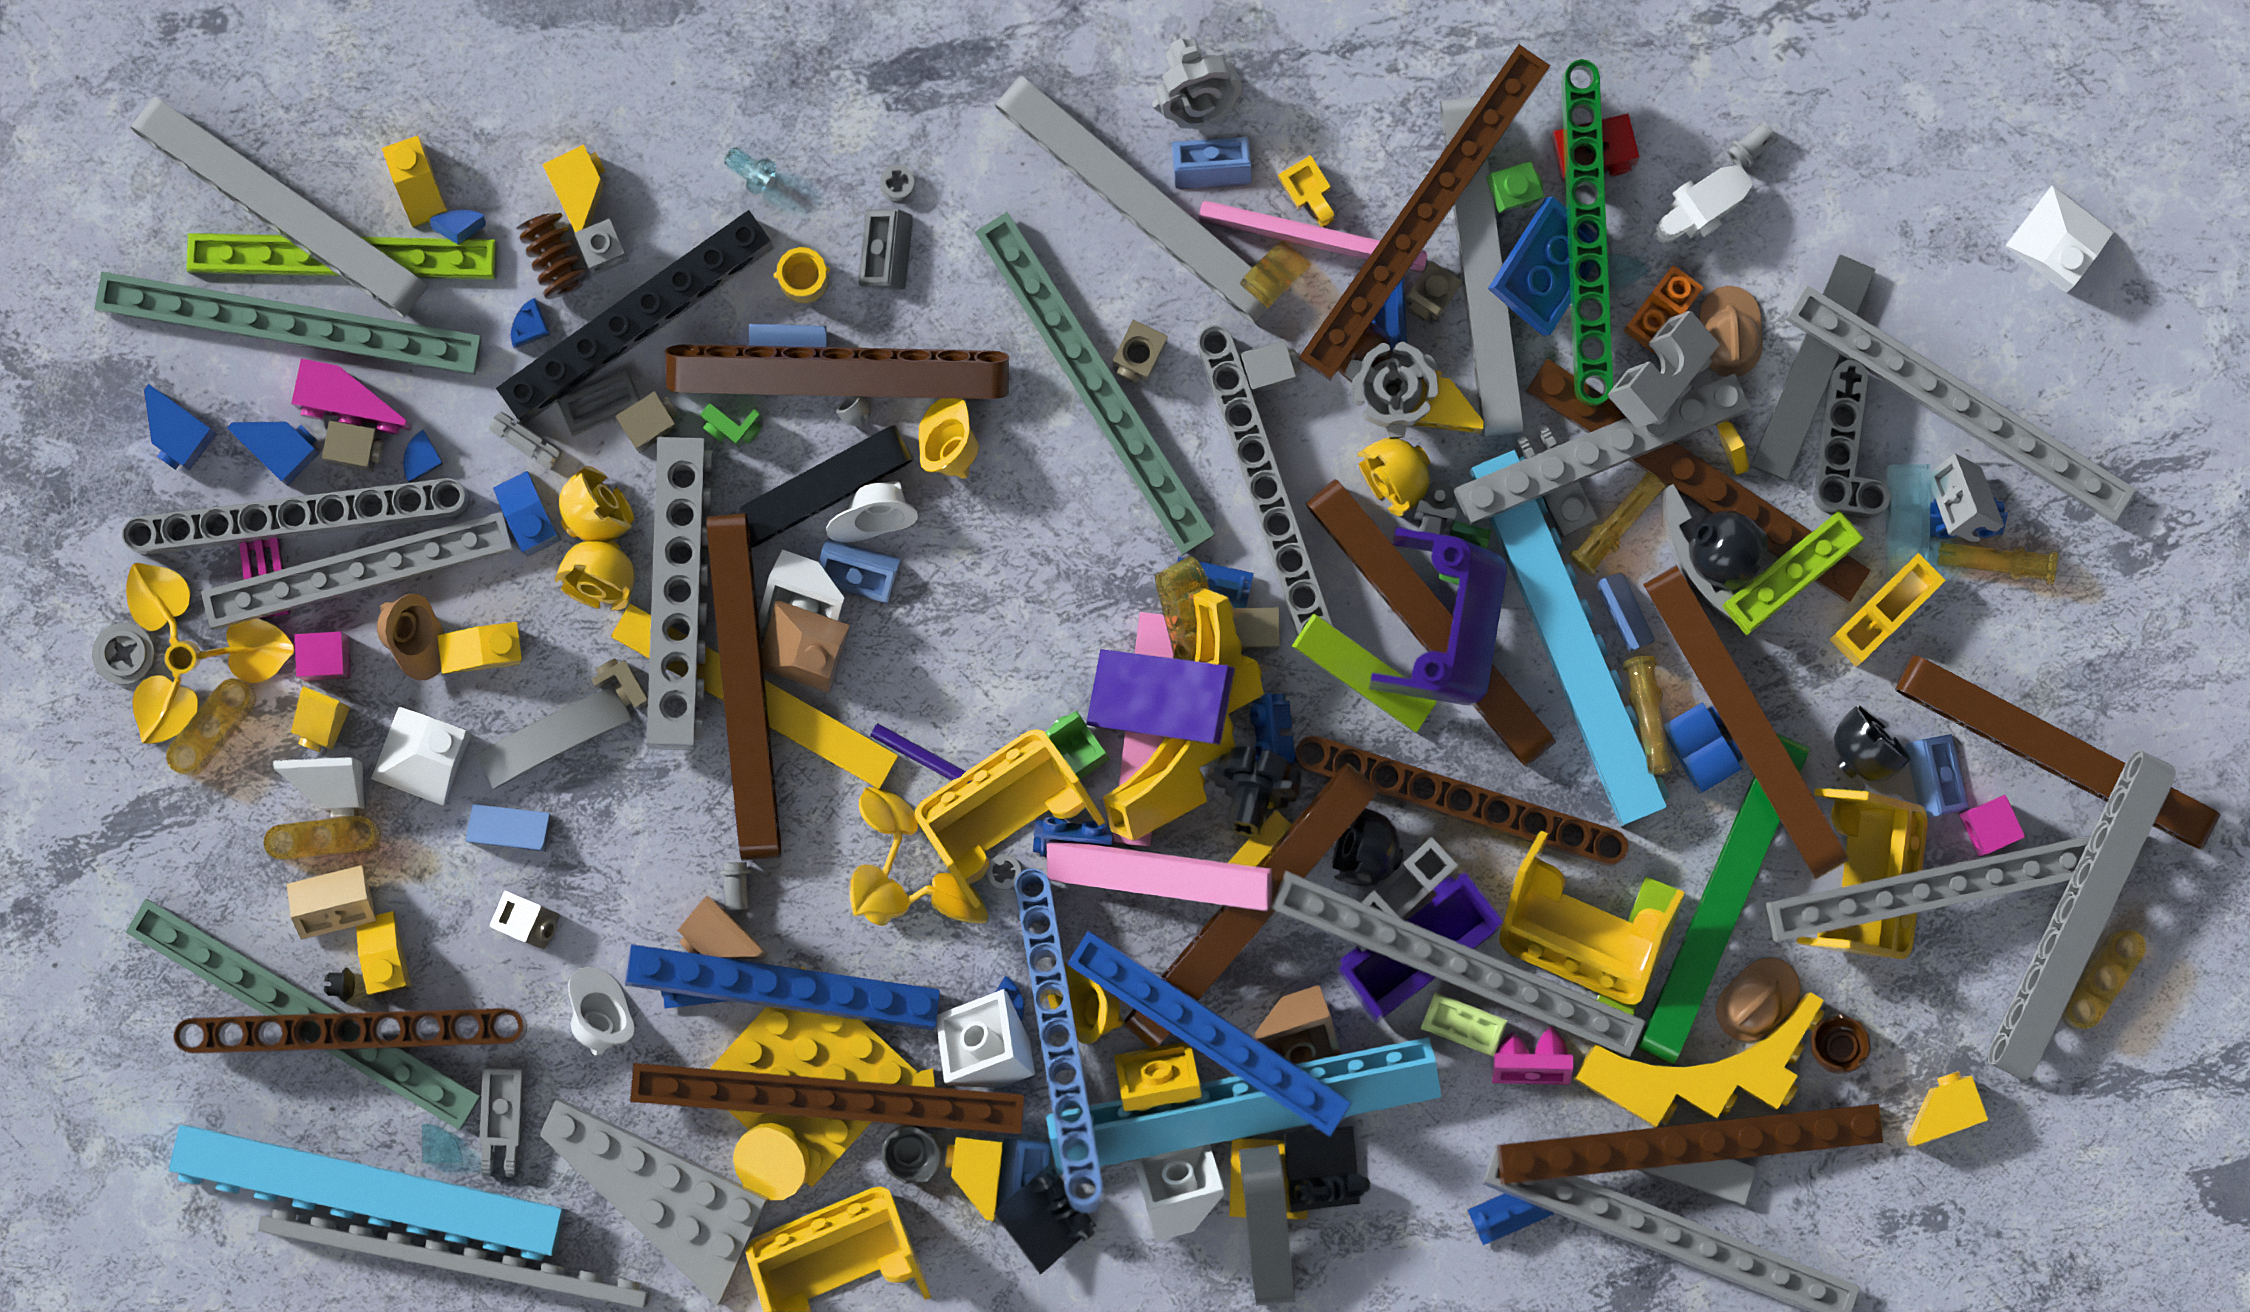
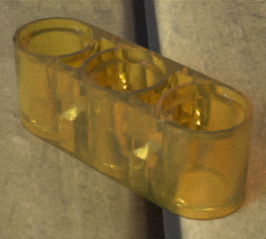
(1176, 591)
(193, 736)
(304, 832)
(2119, 969)

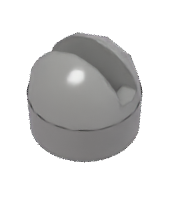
(852, 409)

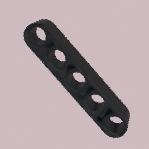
(825, 484)

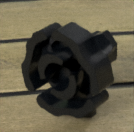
(1254, 788)

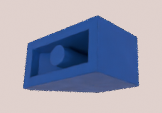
(175, 431)
(278, 446)
(526, 514)

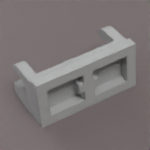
(1964, 498)

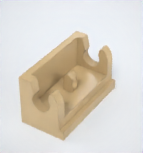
(331, 902)

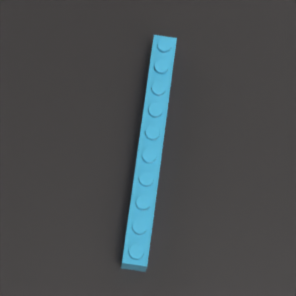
(1576, 654)
(1236, 1109)
(366, 1190)

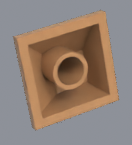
(803, 646)
(715, 933)
(1300, 1027)

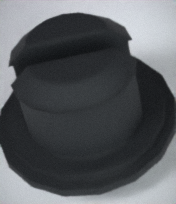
(341, 984)

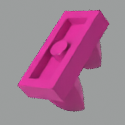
(1548, 1065)

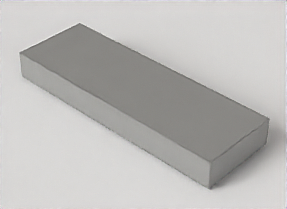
(1721, 1178)

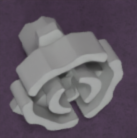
(1193, 82)
(1393, 410)

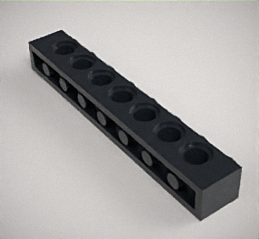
(635, 317)

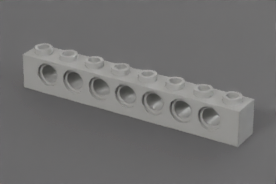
(675, 456)

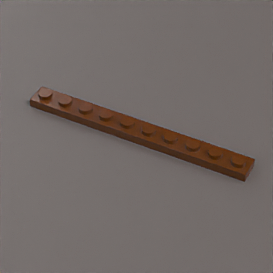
(1424, 212)
(1693, 477)
(827, 1098)
(1689, 1143)

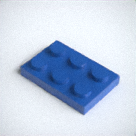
(1536, 272)

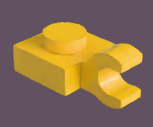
(1307, 186)

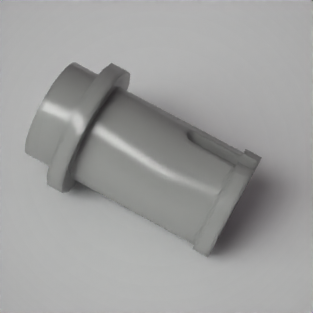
(1752, 145)
(735, 885)

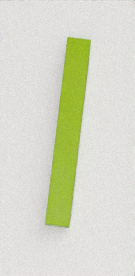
(278, 256)

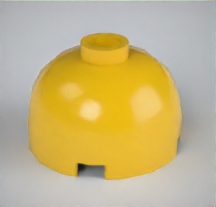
(1396, 472)
(592, 509)
(597, 573)

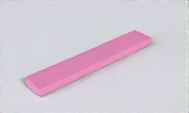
(1294, 232)
(1138, 748)
(1159, 874)

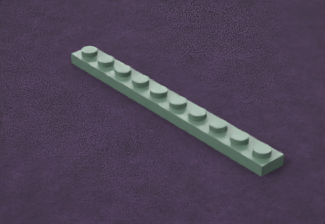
(288, 323)
(1094, 383)
(276, 996)

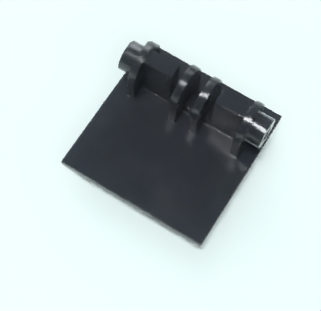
(1323, 1170)
(1044, 1220)

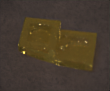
(1275, 273)

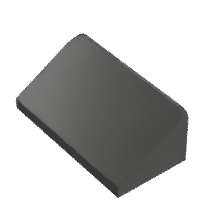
(885, 249)

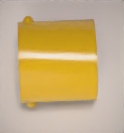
(802, 275)

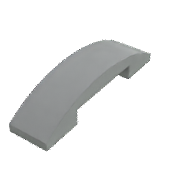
(1675, 515)
(553, 736)

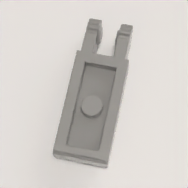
(1568, 505)
(501, 1116)

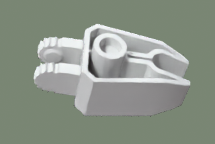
(1703, 204)

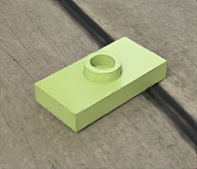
(1463, 1024)

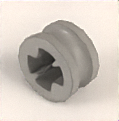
(907, 188)
(1000, 861)

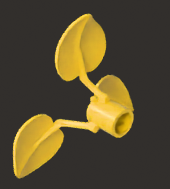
(164, 706)
(884, 898)

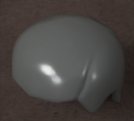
(911, 1154)

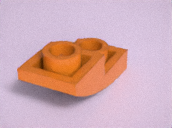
(1668, 299)

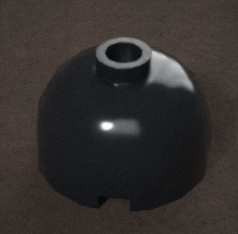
(1727, 549)
(1867, 747)
(1367, 850)

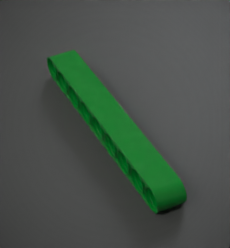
(1592, 214)
(1714, 918)

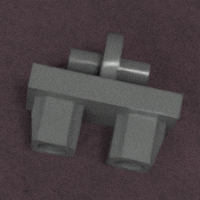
(1436, 509)

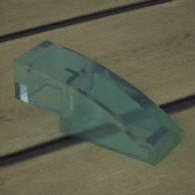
(1907, 515)

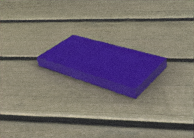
(1160, 696)

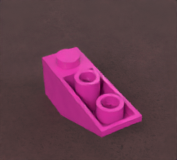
(334, 392)

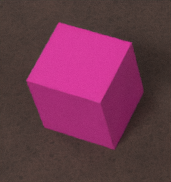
(322, 656)
(1991, 825)

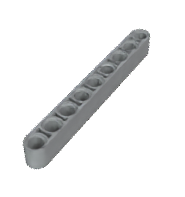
(1130, 194)
(278, 207)
(1485, 312)
(1262, 470)
(277, 515)
(2081, 914)

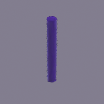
(916, 753)

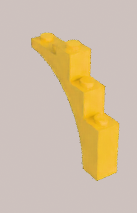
(1171, 777)
(1758, 1071)

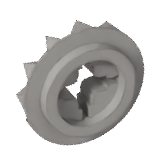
(106, 650)

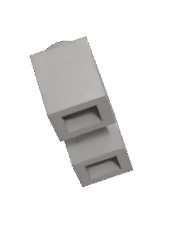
(1683, 352)
(1412, 880)

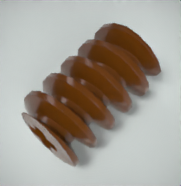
(551, 255)

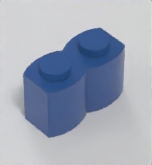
(1702, 748)

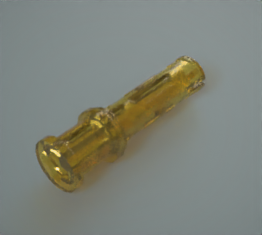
(1606, 537)
(2017, 563)
(1646, 698)

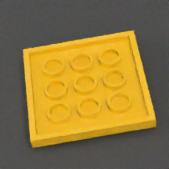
(815, 1047)

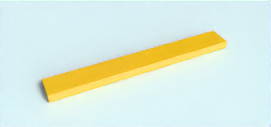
(785, 712)

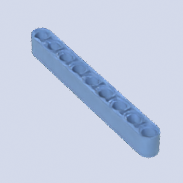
(1064, 1057)

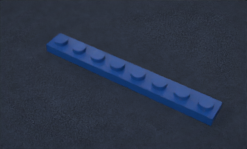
(782, 987)
(1210, 1033)

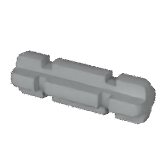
(524, 440)

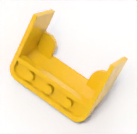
(1002, 798)
(1882, 842)
(1579, 938)
(832, 1250)

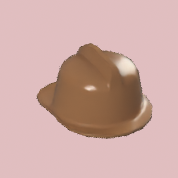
(1736, 324)
(411, 633)
(1758, 999)

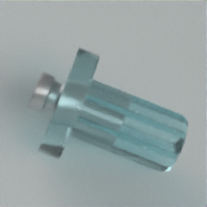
(757, 173)

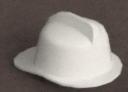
(873, 512)
(599, 1010)

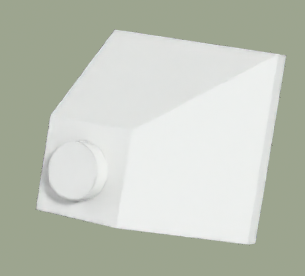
(2059, 239)
(801, 584)
(421, 756)
(328, 783)
(984, 1043)
(1179, 1189)

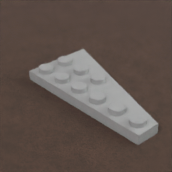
(675, 1203)

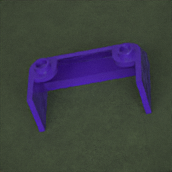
(1465, 670)
(1455, 913)

